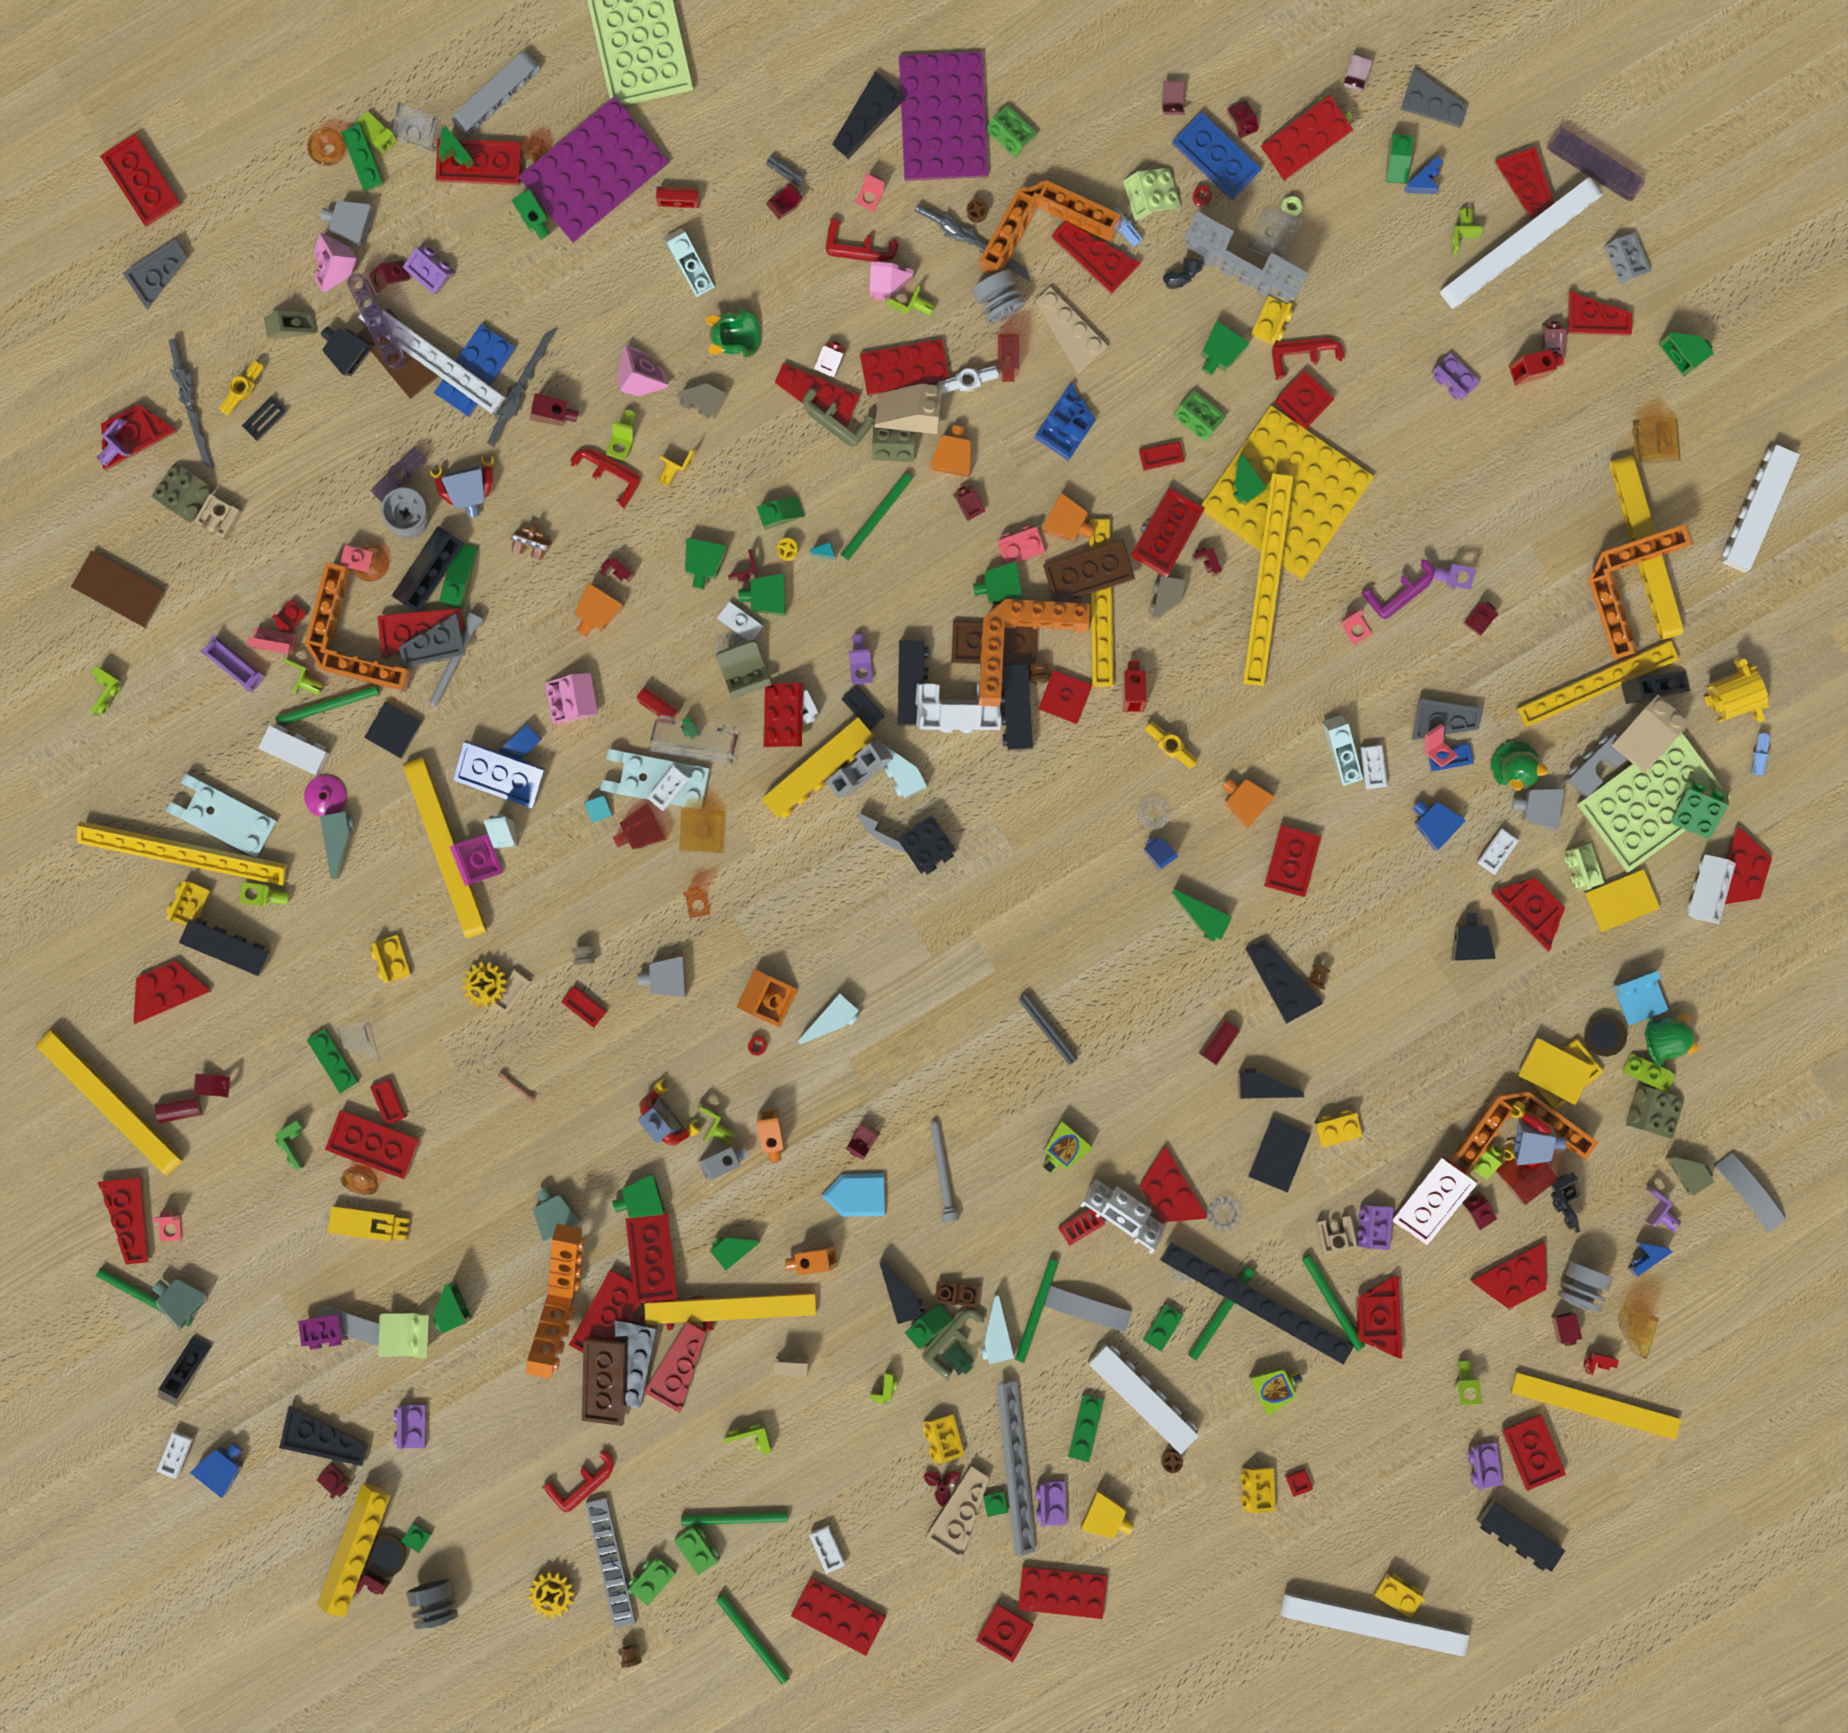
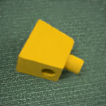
(1105, 1517)

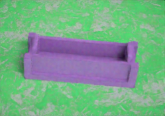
(233, 664)

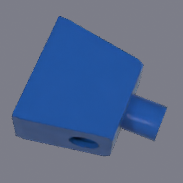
(1436, 823)
(219, 1469)

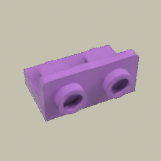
(428, 268)
(1455, 377)
(1375, 1227)
(410, 1426)
(1485, 1465)
(1052, 1503)

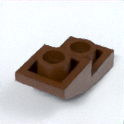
(957, 1294)

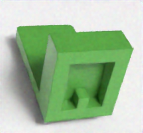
(283, 1143)

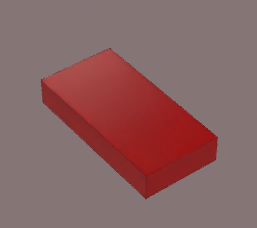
(1161, 456)
(584, 1006)
(388, 1102)

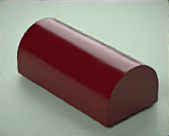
(1219, 1042)
(178, 1109)

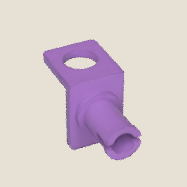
(114, 446)
(1451, 576)
(860, 659)
(1661, 1212)

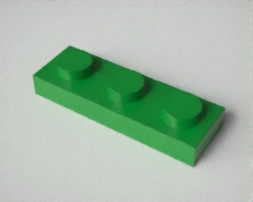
(362, 157)
(332, 1061)
(1085, 1428)

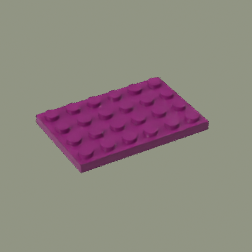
(943, 116)
(593, 170)

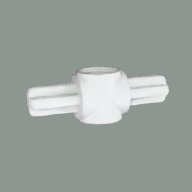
(978, 376)

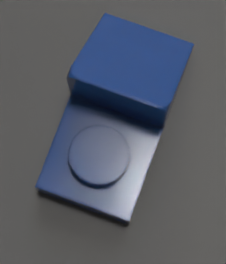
(1422, 183)
(1653, 1255)

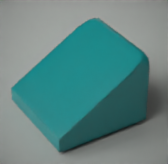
(823, 551)
(598, 809)

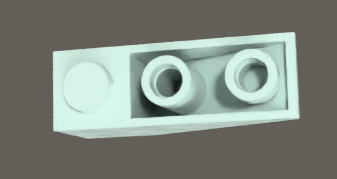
(689, 262)
(1342, 749)
(905, 774)
(501, 831)

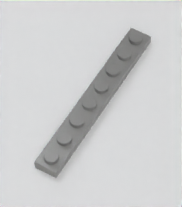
(1016, 1468)

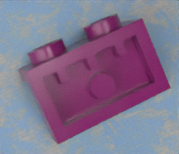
(321, 1330)

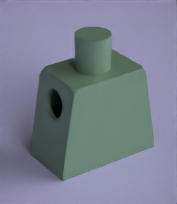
(553, 1211)
(178, 1301)

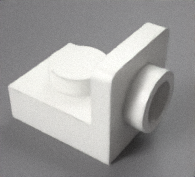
(809, 705)

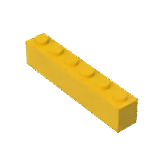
(817, 769)
(353, 1550)

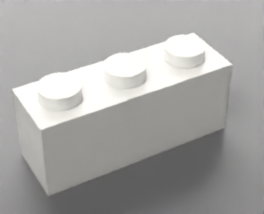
(294, 749)
(1711, 889)

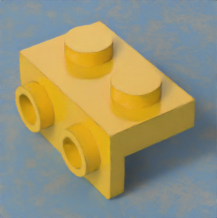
(188, 902)

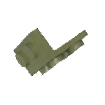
(892, 444)
(182, 492)
(743, 668)
(1655, 1111)

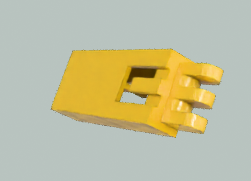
(359, 1223)

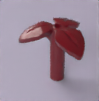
(950, 1479)

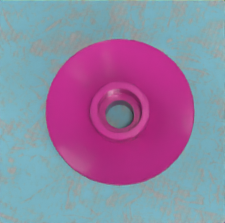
(335, 795)

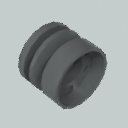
(433, 1608)

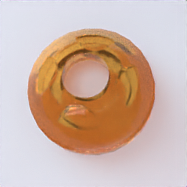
(321, 138)
(378, 568)
(360, 1179)

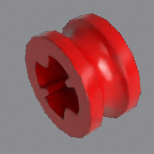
(1204, 189)
(751, 1044)

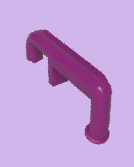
(1405, 596)

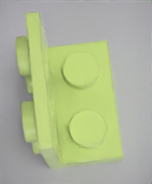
(1151, 192)
(1584, 867)
(403, 1335)

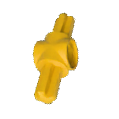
(248, 378)
(1180, 752)

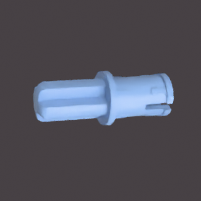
(1128, 230)
(1761, 755)

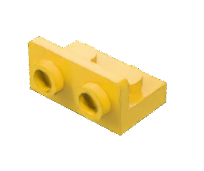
(1271, 319)
(390, 959)
(1338, 1129)
(943, 1439)
(1258, 1490)
(1399, 1595)

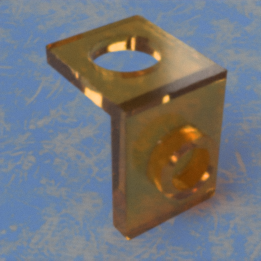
(693, 894)

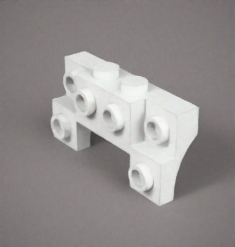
(953, 714)
(1124, 1213)

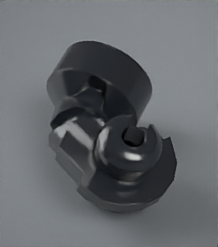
(1178, 279)

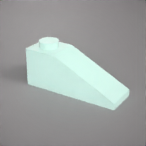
(836, 1016)
(996, 1339)

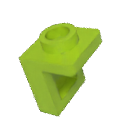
(1489, 1162)
(890, 1385)

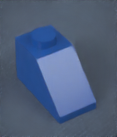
(1159, 852)

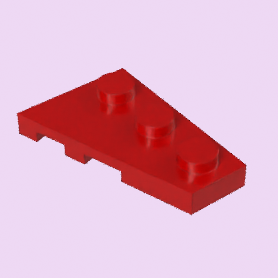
(1595, 318)

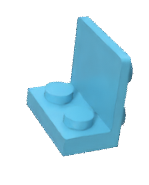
(1641, 997)

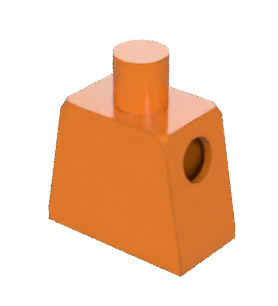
(952, 454)
(1068, 521)
(596, 610)
(1246, 800)
(770, 1127)
(820, 1260)

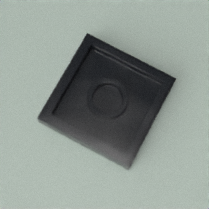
(393, 730)

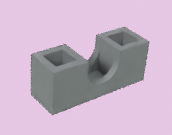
(869, 762)
(1584, 777)

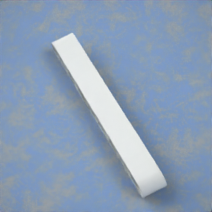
(1521, 243)
(1374, 1624)

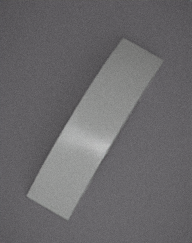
(871, 825)
(1751, 1191)
(1087, 1309)
(354, 1325)

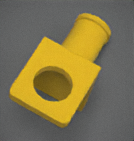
(672, 467)

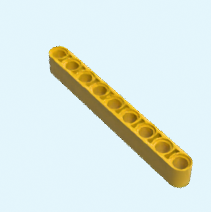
(1640, 526)
(441, 840)
(109, 1102)

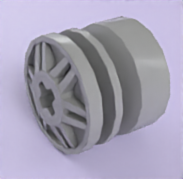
(1001, 301)
(397, 504)
(1585, 1287)

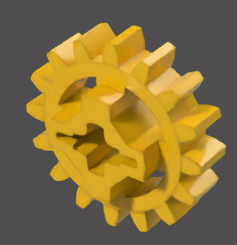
(482, 977)
(557, 1607)

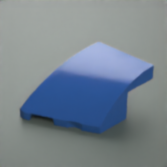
(1066, 424)

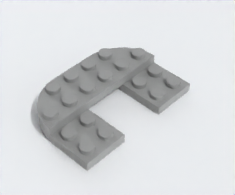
(1211, 242)

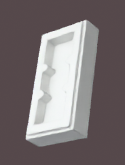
(740, 622)
(1373, 767)
(668, 788)
(1497, 851)
(175, 1454)
(827, 1549)

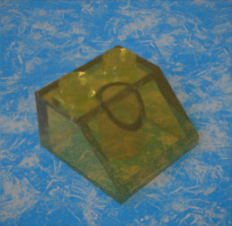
(1656, 439)
(702, 830)
(1638, 1330)

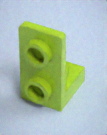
(376, 133)
(112, 689)
(1649, 1073)
(762, 1441)

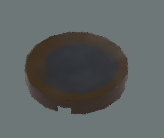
(1605, 1035)
(386, 1556)

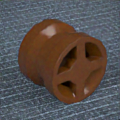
(976, 206)
(1038, 673)
(1172, 1465)
(629, 1656)

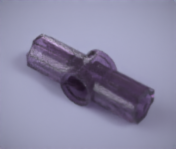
(408, 464)

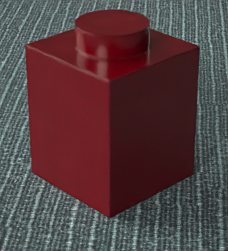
(1567, 1328)

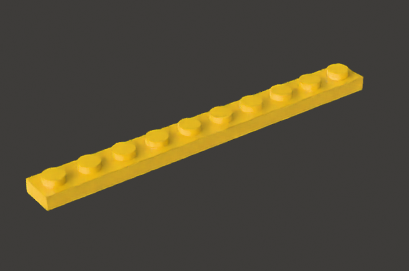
(1268, 579)
(181, 853)

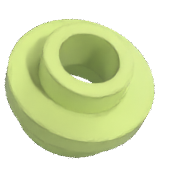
(1292, 200)

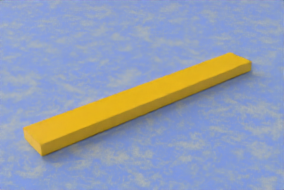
(1101, 617)
(1597, 684)
(730, 1308)
(1595, 1405)

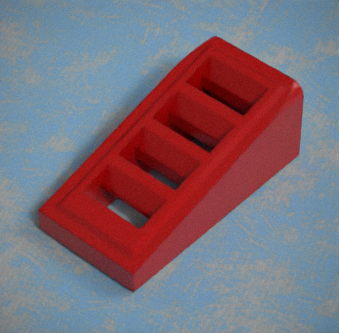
(1069, 1240)

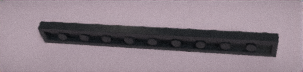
(1256, 1302)

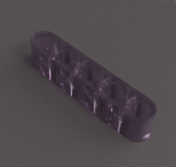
(1595, 164)
(370, 314)

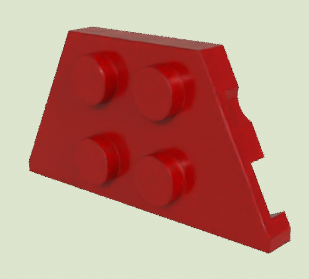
(139, 432)
(1750, 868)
(1533, 908)
(165, 990)
(1169, 1191)
(1516, 1278)
(1380, 1317)

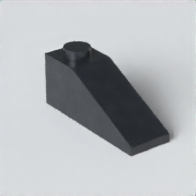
(1649, 687)
(1258, 1085)
(902, 1297)
(183, 1371)

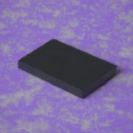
(1279, 1155)

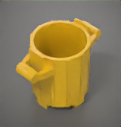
(1738, 693)

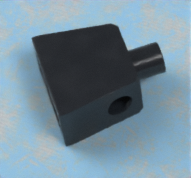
(345, 349)
(1472, 941)

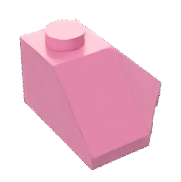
(334, 262)
(888, 279)
(639, 375)

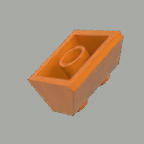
(767, 998)

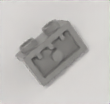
(1627, 258)

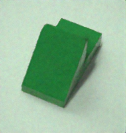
(449, 146)

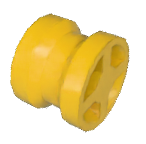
(785, 546)

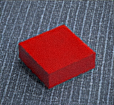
(1299, 1482)

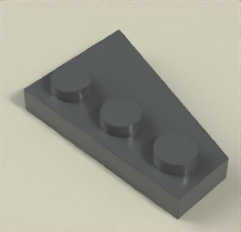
(1432, 101)
(155, 272)
(437, 644)
(1452, 716)

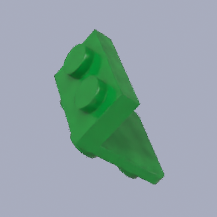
(1701, 808)

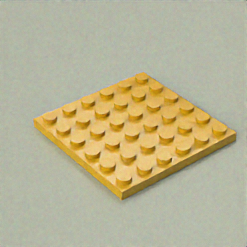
(1321, 493)

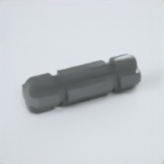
(784, 170)

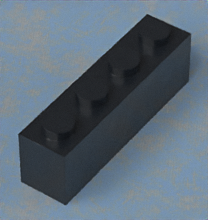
(427, 569)
(910, 673)
(1017, 708)
(224, 947)
(1520, 1535)

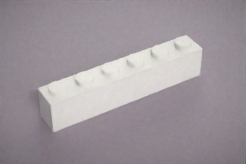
(1760, 508)
(1143, 1399)

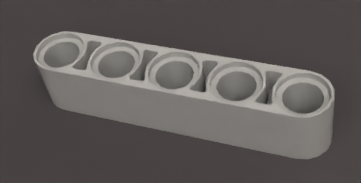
(495, 93)

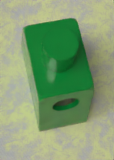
(526, 207)
(1222, 349)
(703, 561)
(1000, 584)
(766, 595)
(641, 1199)

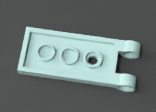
(690, 796)
(231, 819)

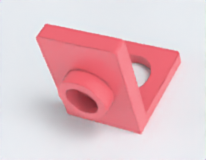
(874, 185)
(356, 558)
(1352, 619)
(1435, 743)
(168, 1218)

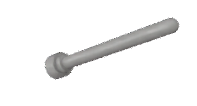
(472, 623)
(949, 1213)

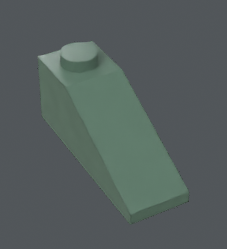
(337, 837)

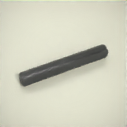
(1048, 1029)

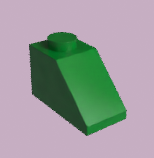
(1399, 158)
(1246, 482)
(779, 512)
(732, 1249)
(929, 1326)

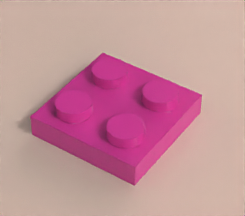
(476, 859)

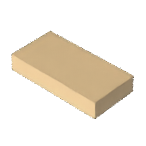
(516, 987)

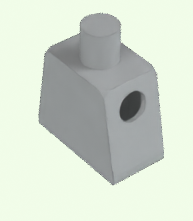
(349, 221)
(1541, 807)
(665, 977)
(713, 1166)

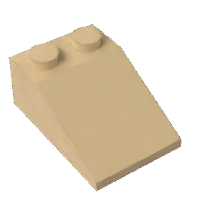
(910, 409)
(1651, 734)

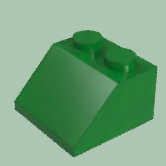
(1686, 351)
(451, 1309)

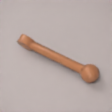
(530, 1098)

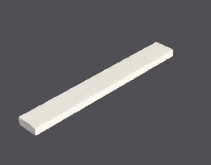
(442, 365)

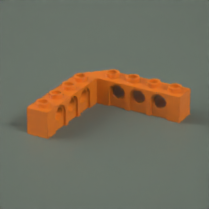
(1054, 201)
(1606, 590)
(1020, 613)
(322, 632)
(1499, 1111)
(557, 1310)

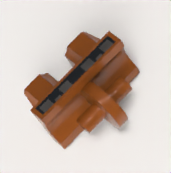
(522, 539)

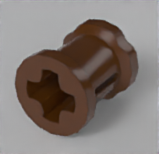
(1315, 974)

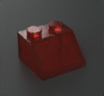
(1526, 1181)

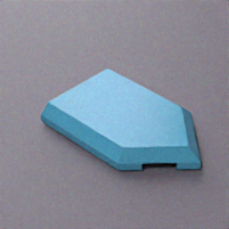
(857, 1194)

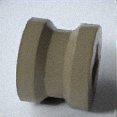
(583, 955)

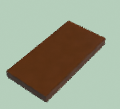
(413, 376)
(1089, 571)
(118, 589)
(1017, 650)
(604, 1381)

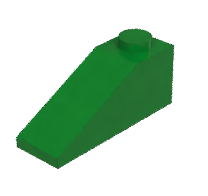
(458, 577)
(1206, 918)

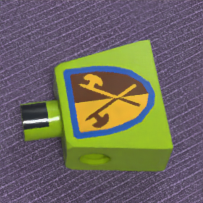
(1064, 1148)
(1275, 1388)

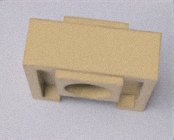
(210, 508)
(1326, 1240)
(791, 1367)

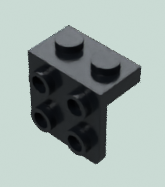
(927, 845)
(1563, 1191)

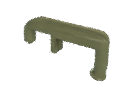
(831, 424)
(945, 1336)

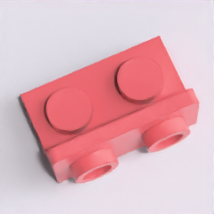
(1021, 545)
(273, 641)

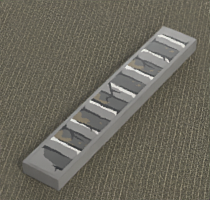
(610, 1562)

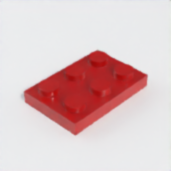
(783, 715)
(1292, 861)
(1533, 1452)

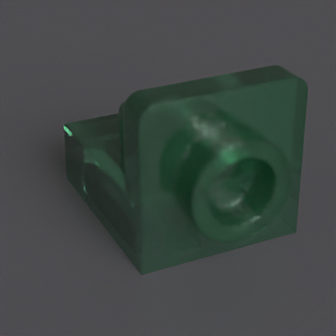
(958, 1358)

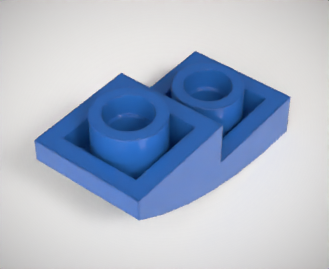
(521, 742)

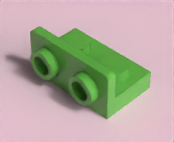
(1011, 130)
(1199, 415)
(697, 1549)
(651, 1581)

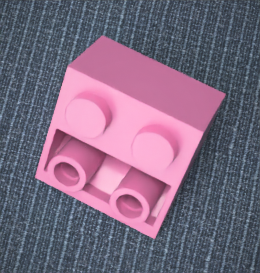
(571, 698)

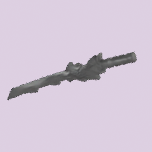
(964, 234)
(186, 392)
(514, 397)

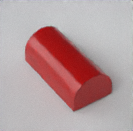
(677, 197)
(656, 703)

